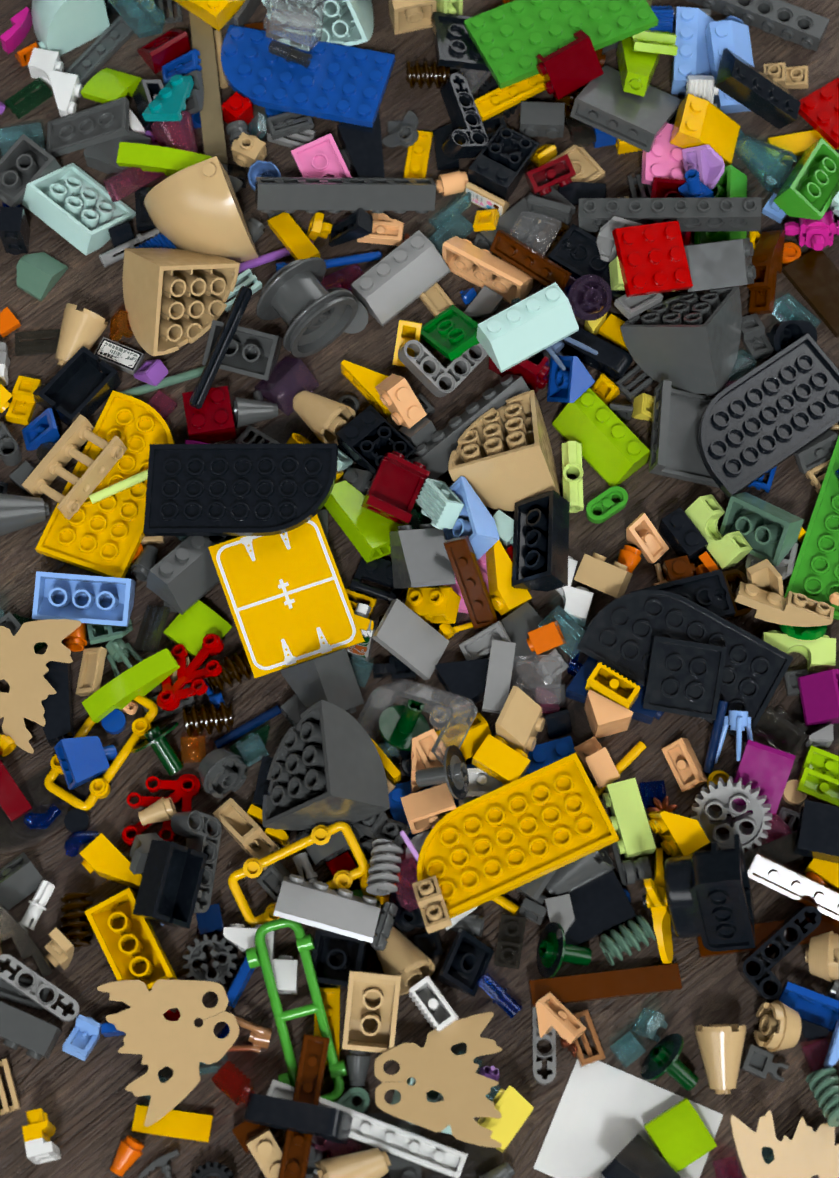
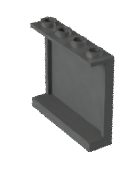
(624, 114)
(675, 435)

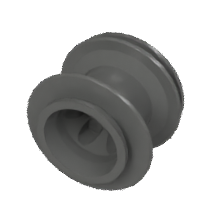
(306, 306)

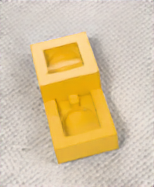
(23, 401)
(274, 834)

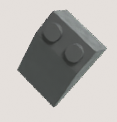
(22, 165)

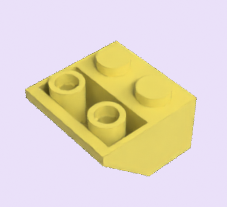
(514, 1113)

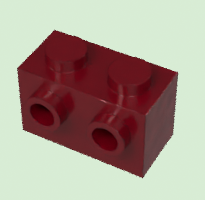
(550, 174)

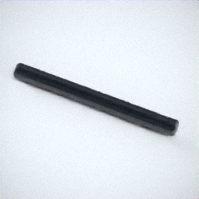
(220, 347)

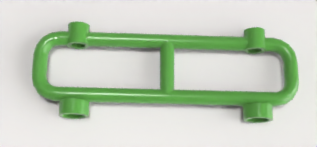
(257, 957)

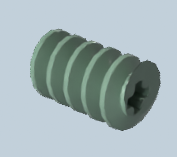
(626, 938)
(826, 1091)

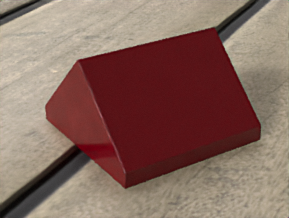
(165, 49)

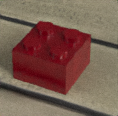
(214, 420)

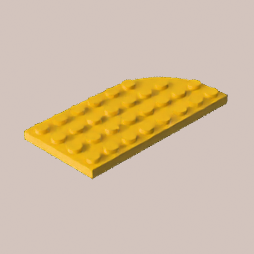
(109, 532)
(515, 835)

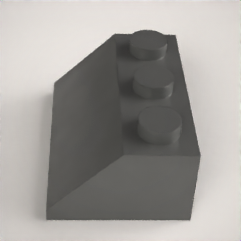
(249, 352)
(184, 574)

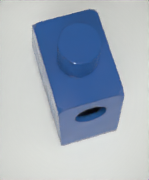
(83, 759)

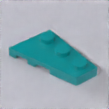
(170, 100)

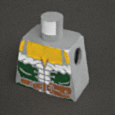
(367, 627)

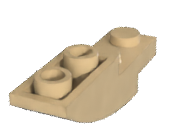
(789, 611)
(266, 1153)

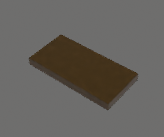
(818, 284)

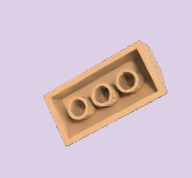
(485, 269)

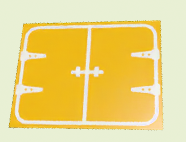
(285, 597)

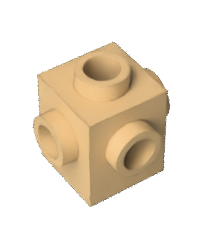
(248, 150)

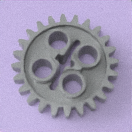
(723, 795)

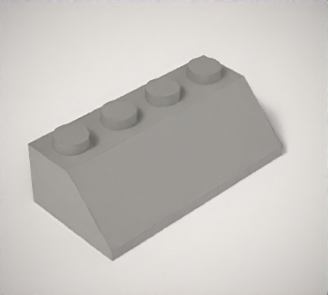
(400, 278)
(328, 908)

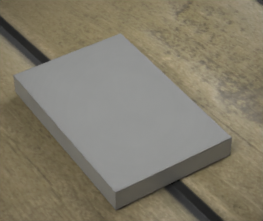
(410, 639)

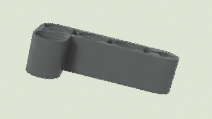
(202, 835)

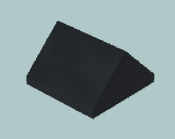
(465, 963)

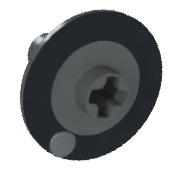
(453, 773)

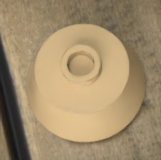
(824, 956)
(778, 1026)

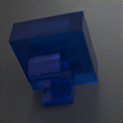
(652, 789)

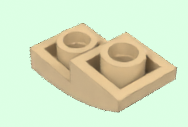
(788, 77)
(431, 904)
(59, 949)

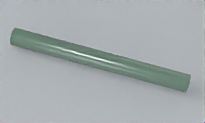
(168, 381)

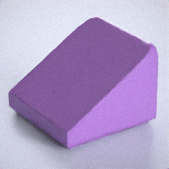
(151, 372)

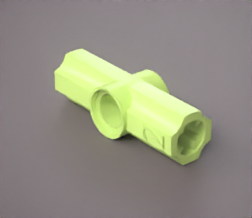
(572, 464)

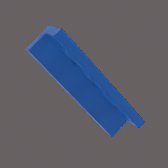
(811, 1005)

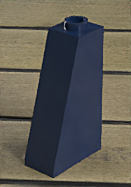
(577, 692)

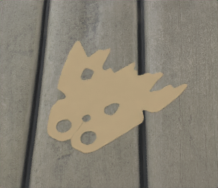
(25, 673)
(166, 1042)
(450, 1074)
(802, 1157)

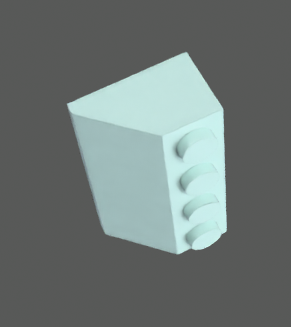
(527, 327)

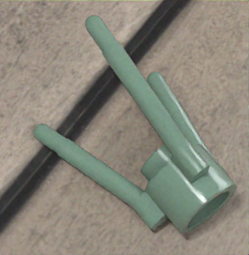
(119, 652)

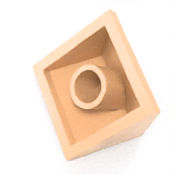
(605, 715)

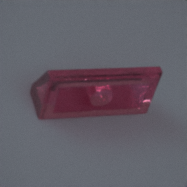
(343, 278)
(405, 891)

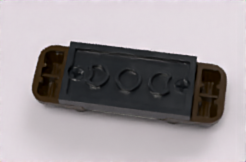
(579, 255)
(710, 590)

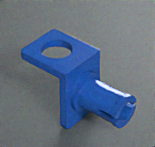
(694, 187)

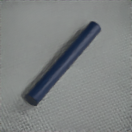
(247, 727)
(715, 737)

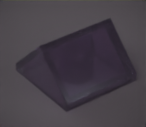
(287, 380)

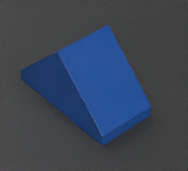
(41, 430)

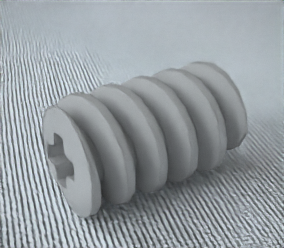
(383, 867)

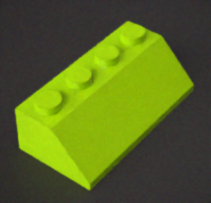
(604, 438)

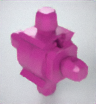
(814, 233)

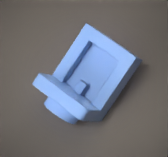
(83, 1037)

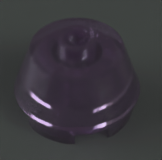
(590, 297)

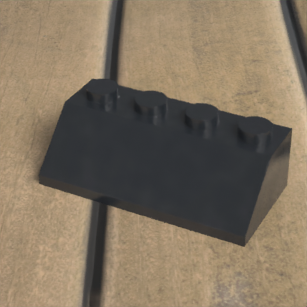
(756, 91)
(541, 543)

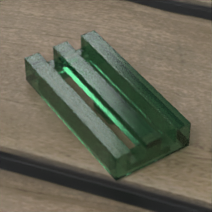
(30, 100)

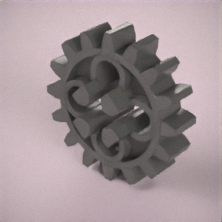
(218, 949)

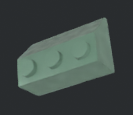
(763, 525)

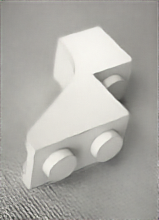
(65, 86)
(575, 600)
(284, 968)

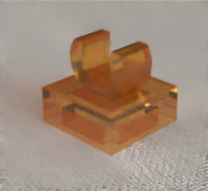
(119, 325)
(193, 749)

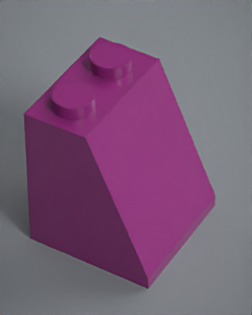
(765, 769)

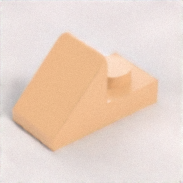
(646, 538)
(597, 762)
(555, 1015)

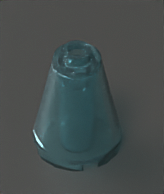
(766, 161)

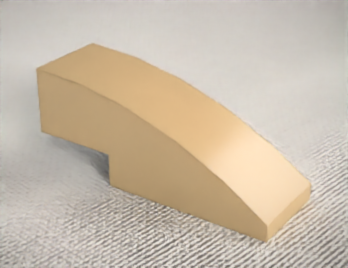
(244, 830)

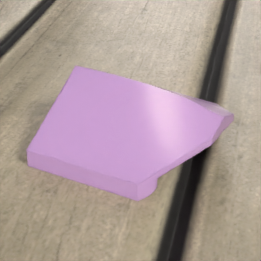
(706, 162)

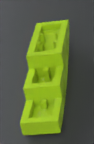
(156, 158)
(129, 684)

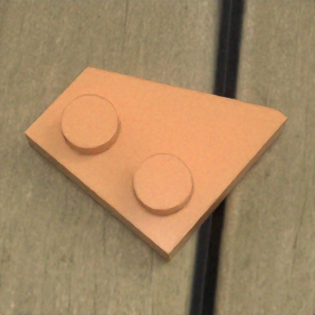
(384, 230)
(422, 756)

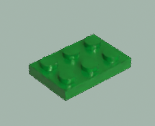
(451, 332)

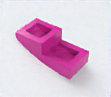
(15, 35)

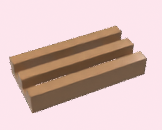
(591, 1059)

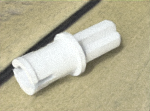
(37, 904)

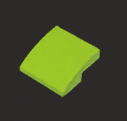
(655, 42)
(110, 86)
(194, 626)
(820, 775)
(680, 1135)

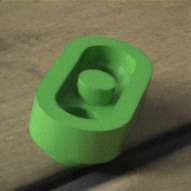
(605, 504)

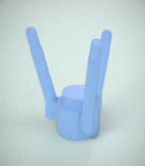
(738, 721)

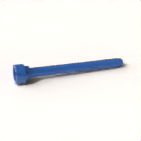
(346, 260)

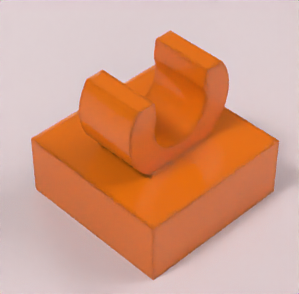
(708, 564)

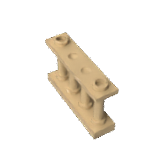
(60, 455)

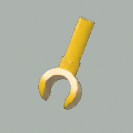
(449, 631)

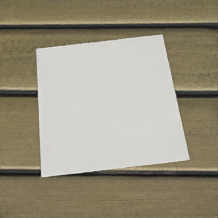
(601, 1115)

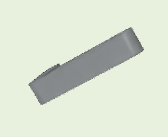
(438, 371)

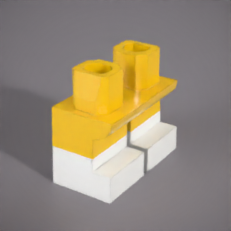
(37, 1138)

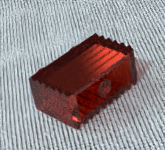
(233, 1083)

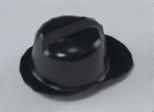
(789, 331)

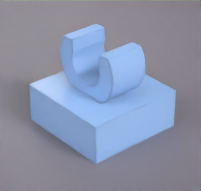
(773, 211)

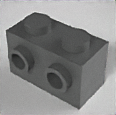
(542, 119)

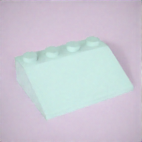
(76, 207)

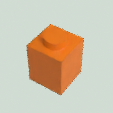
(545, 638)

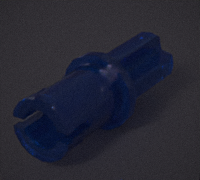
(499, 995)

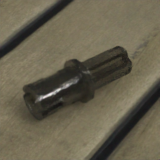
(290, 53)

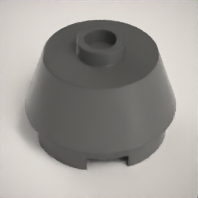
(222, 772)

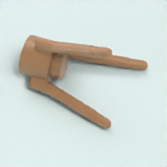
(259, 1036)

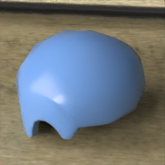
(261, 169)

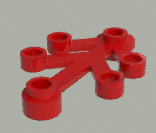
(171, 695)
(178, 794)

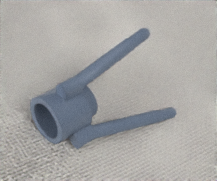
(555, 349)

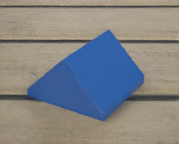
(568, 384)

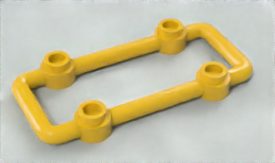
(100, 787)
(320, 835)

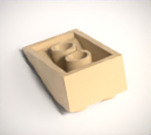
(371, 1012)

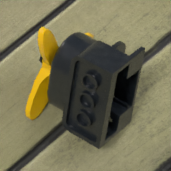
(705, 897)

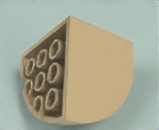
(201, 212)
(174, 295)
(507, 454)

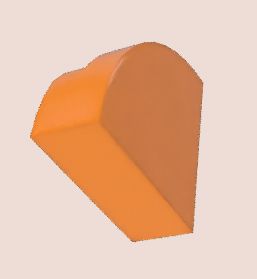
(8, 322)

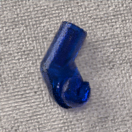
(41, 820)
(77, 840)

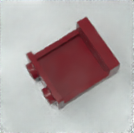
(570, 66)
(533, 374)
(395, 487)

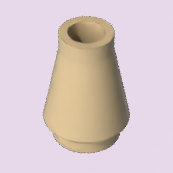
(159, 811)

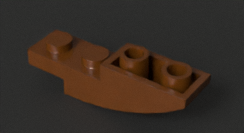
(768, 263)

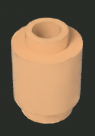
(451, 183)

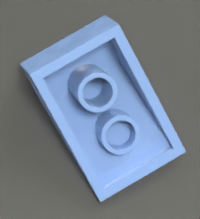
(473, 520)

